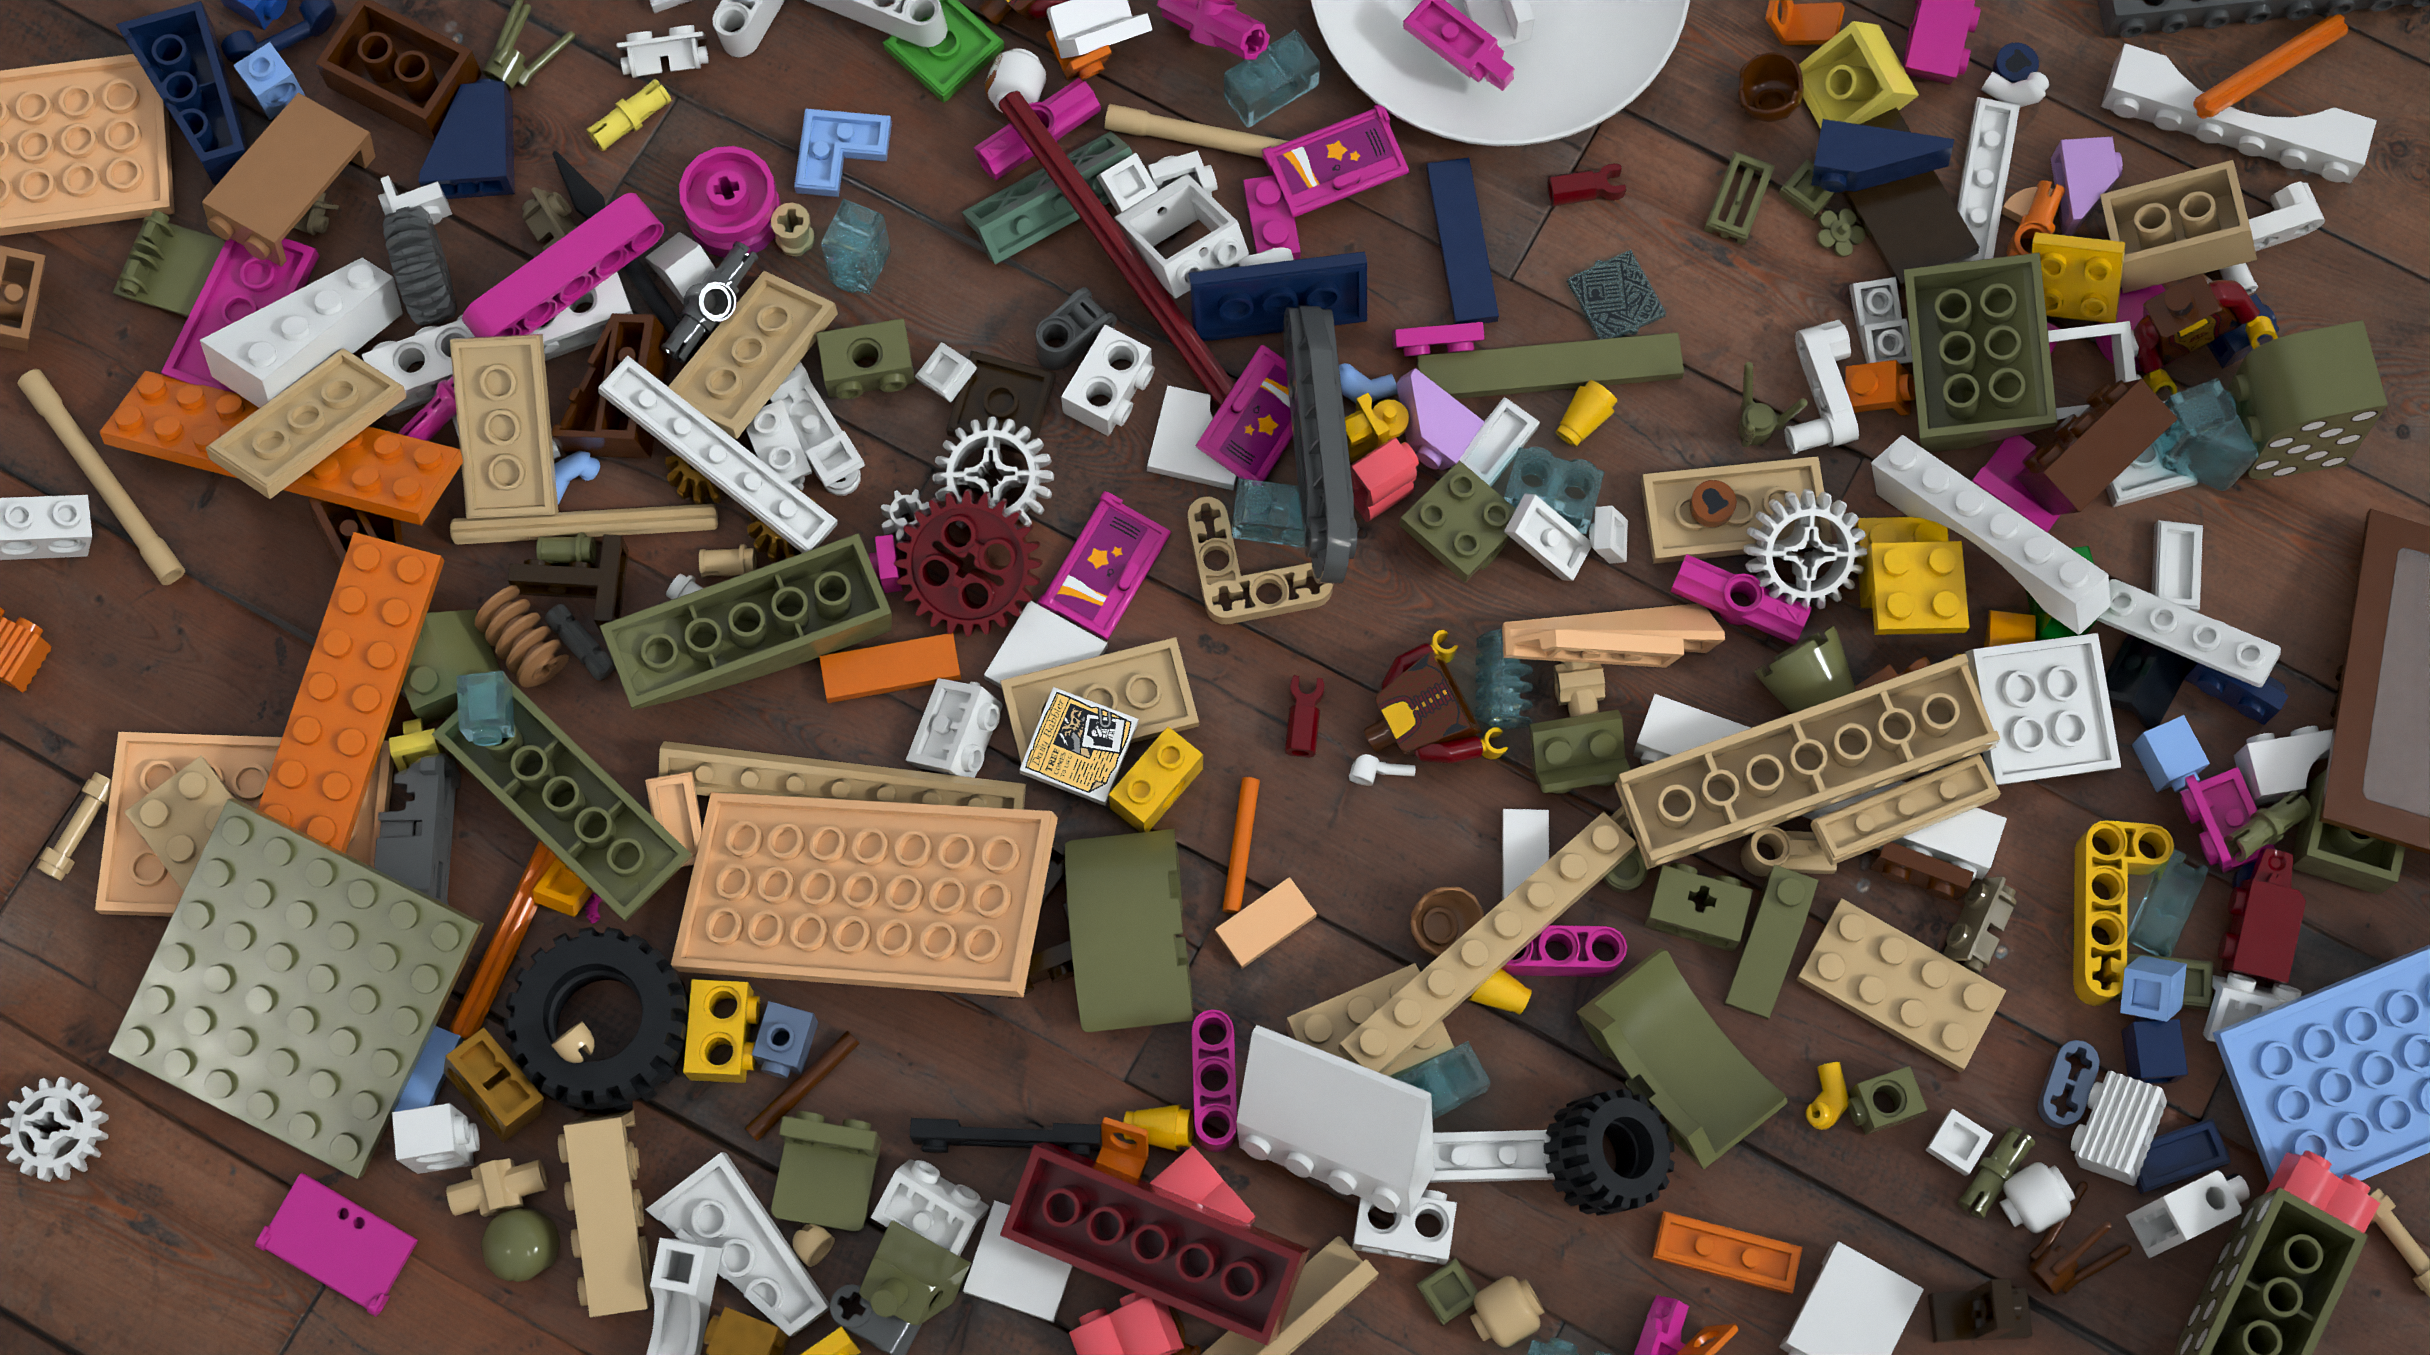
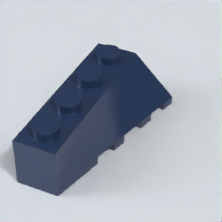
(190, 76)

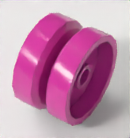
(729, 199)

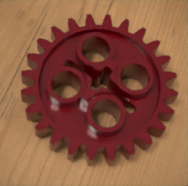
(949, 598)

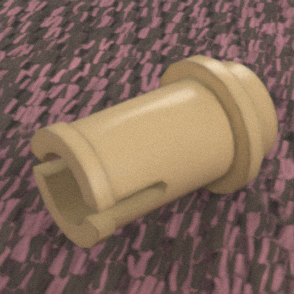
(727, 561)

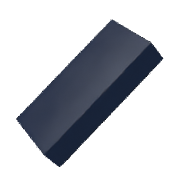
(2182, 1155)

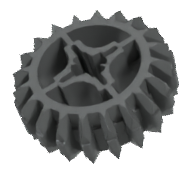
(419, 265)

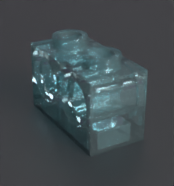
(856, 247)
(1556, 476)
(1267, 513)

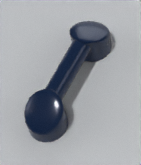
(317, 17)

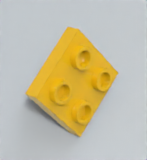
(2080, 276)

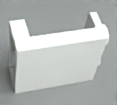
(1852, 1308)

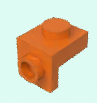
(1880, 387)

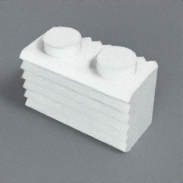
(2119, 1127)

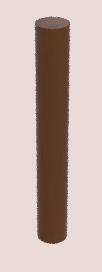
(802, 1085)

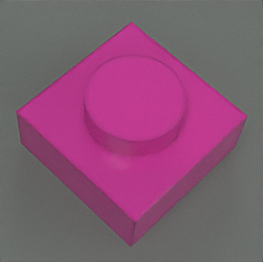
(883, 563)

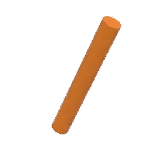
(1241, 845)

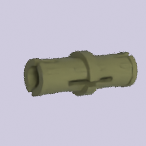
(2267, 826)
(1995, 1172)

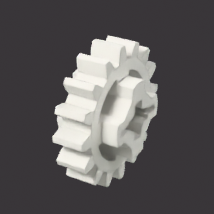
(52, 1148)

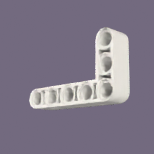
(897, 19)

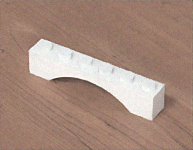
(2155, 91)
(2049, 570)

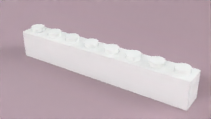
(1962, 840)

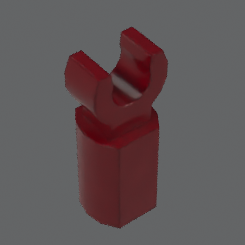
(1584, 186)
(1303, 720)

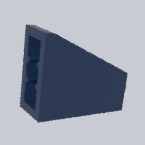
(474, 144)

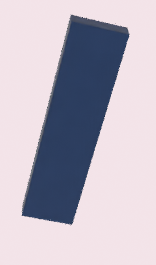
(1462, 241)

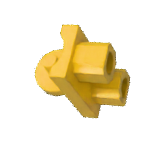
(1372, 428)

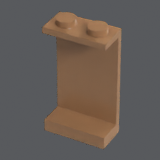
(284, 176)

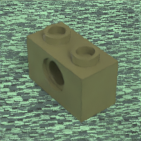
(846, 346)

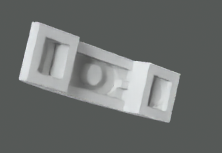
(821, 438)

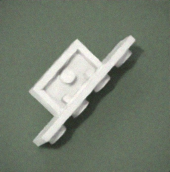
(2190, 634)

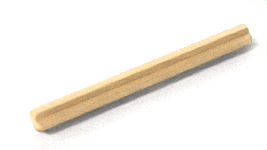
(593, 523)

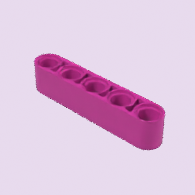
(566, 270)

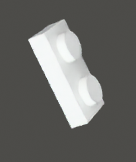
(1548, 537)

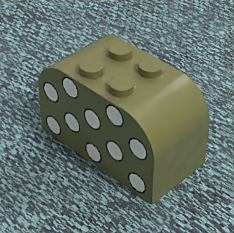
(2308, 399)
(2273, 1281)

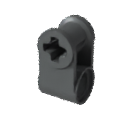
(1076, 324)
(884, 1333)

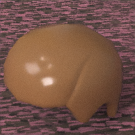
(1443, 918)

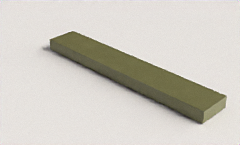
(1555, 365)

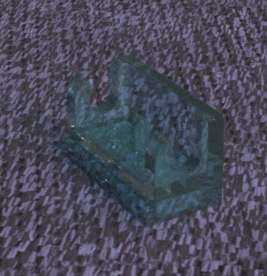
(2167, 905)

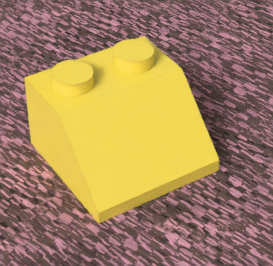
(1855, 77)

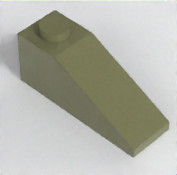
(1771, 941)

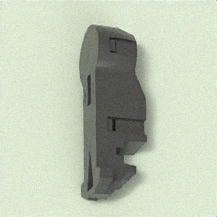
(418, 840)

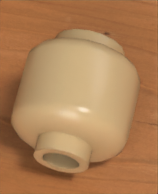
(1507, 1311)

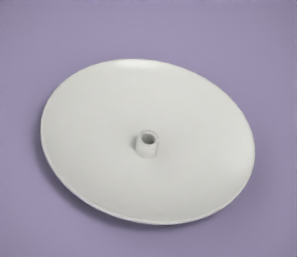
(1570, 75)

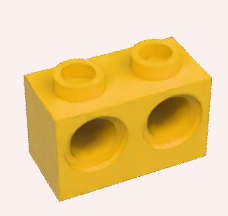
(708, 1031)

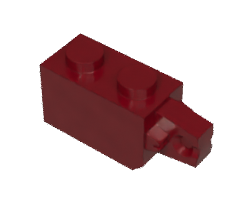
(2264, 921)

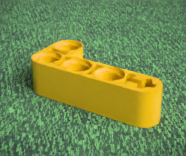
(2109, 914)

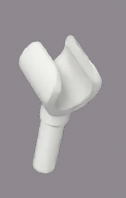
(1366, 767)

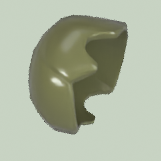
(520, 1244)

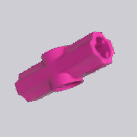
(1218, 25)
(1059, 115)
(1712, 589)

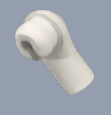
(2019, 93)

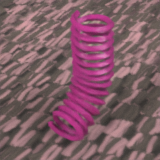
(592, 910)

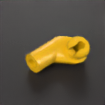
(1832, 1100)

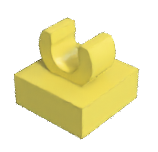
(413, 744)

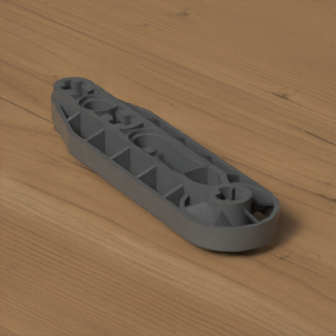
(1320, 441)

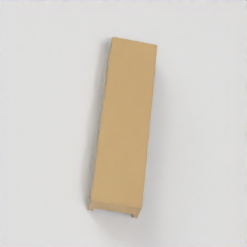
(1805, 761)

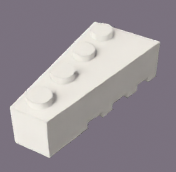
(301, 331)

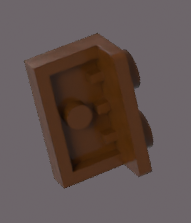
(1932, 874)

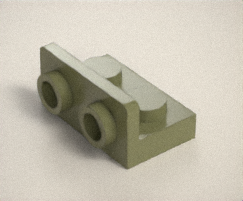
(1578, 751)

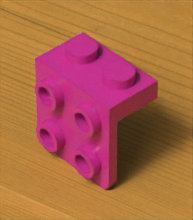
(2000, 481)
(2221, 807)

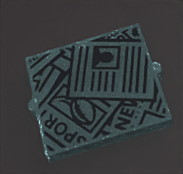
(1616, 296)

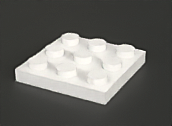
(2047, 708)

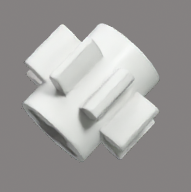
(902, 505)

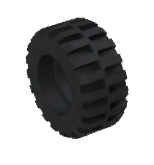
(556, 978)

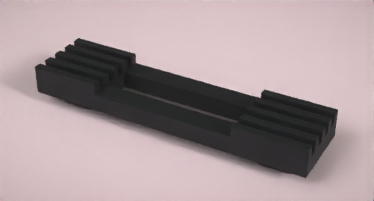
(939, 1133)

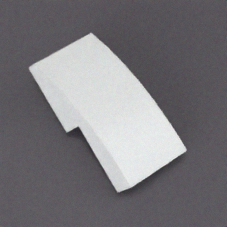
(1880, 321)

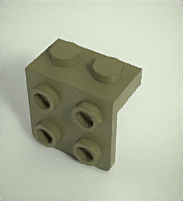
(825, 1172)

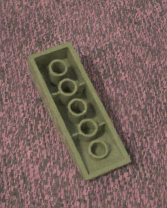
(749, 625)
(571, 807)

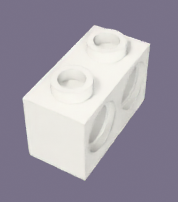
(1098, 378)
(44, 527)
(434, 1138)
(1402, 1237)

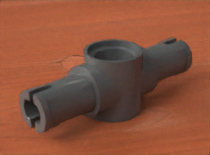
(695, 317)

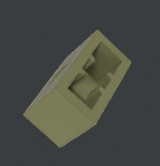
(1674, 912)

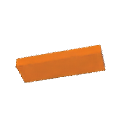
(889, 667)
(1726, 1253)

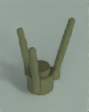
(506, 62)
(1758, 418)

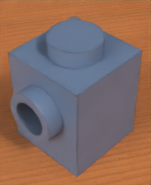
(784, 1040)

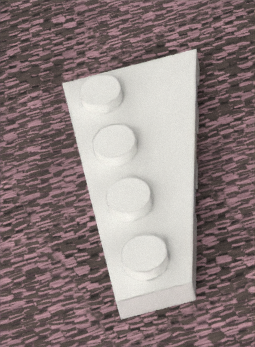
(723, 1212)

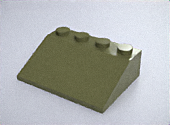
(1979, 351)

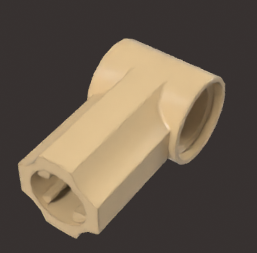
(1792, 851)

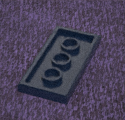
(1255, 297)

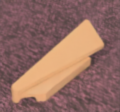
(1617, 638)

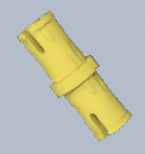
(628, 115)

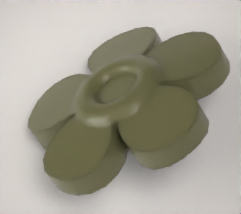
(1839, 232)

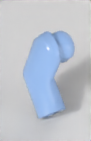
(1356, 384)
(572, 466)

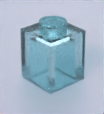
(485, 707)

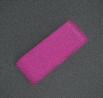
(1579, 945)
(1218, 1058)

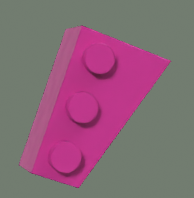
(1938, 39)

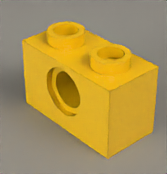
(1156, 780)

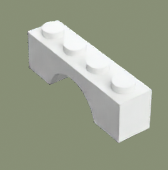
(2281, 764)
(682, 1295)

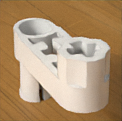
(2293, 217)
(1818, 352)

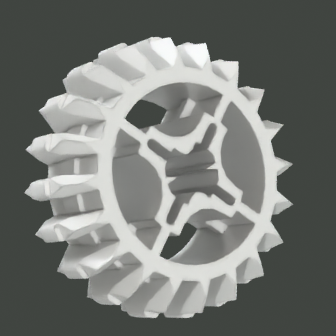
(1012, 475)
(1803, 533)

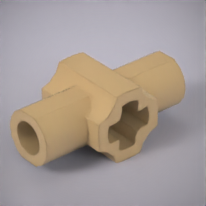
(1579, 686)
(497, 1187)

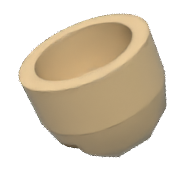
(572, 1040)
(812, 1244)

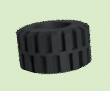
(1639, 1149)

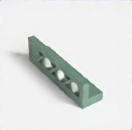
(1036, 205)

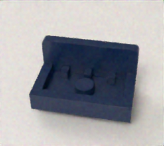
(2251, 701)

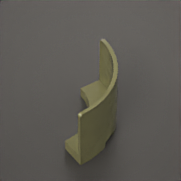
(1124, 931)
(1679, 1059)

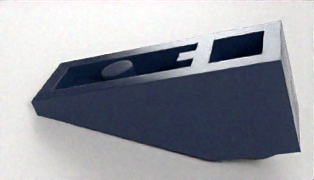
(1868, 156)

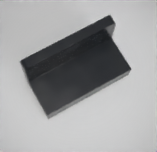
(2145, 679)

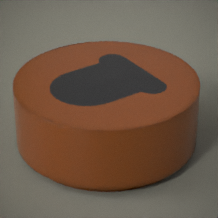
(1713, 503)

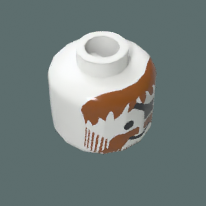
(1013, 72)

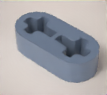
(2078, 1088)

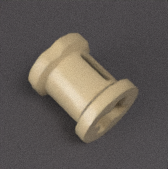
(782, 221)

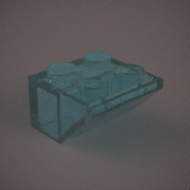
(2206, 438)

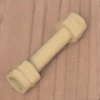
(57, 861)
(2402, 1240)

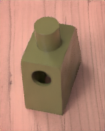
(912, 1276)

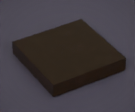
(1004, 392)

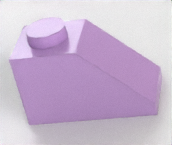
(2085, 170)
(1438, 423)

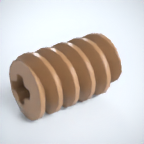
(517, 639)

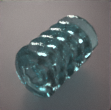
(1500, 685)

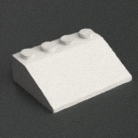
(1336, 1122)

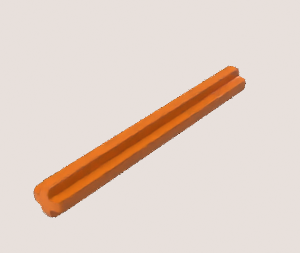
(2270, 66)
(502, 947)

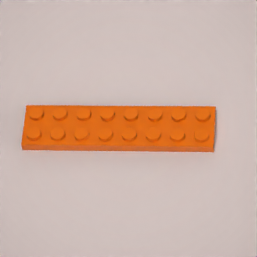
(368, 473)
(350, 688)

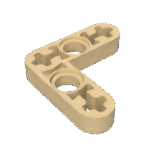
(1230, 579)

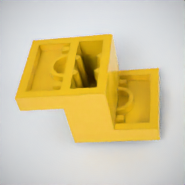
(1912, 577)

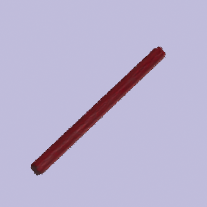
(1117, 246)

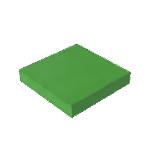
(954, 60)

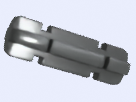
(579, 642)

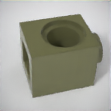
(1903, 1091)

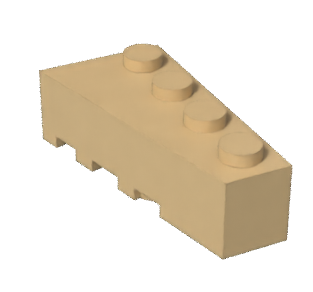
(606, 1213)

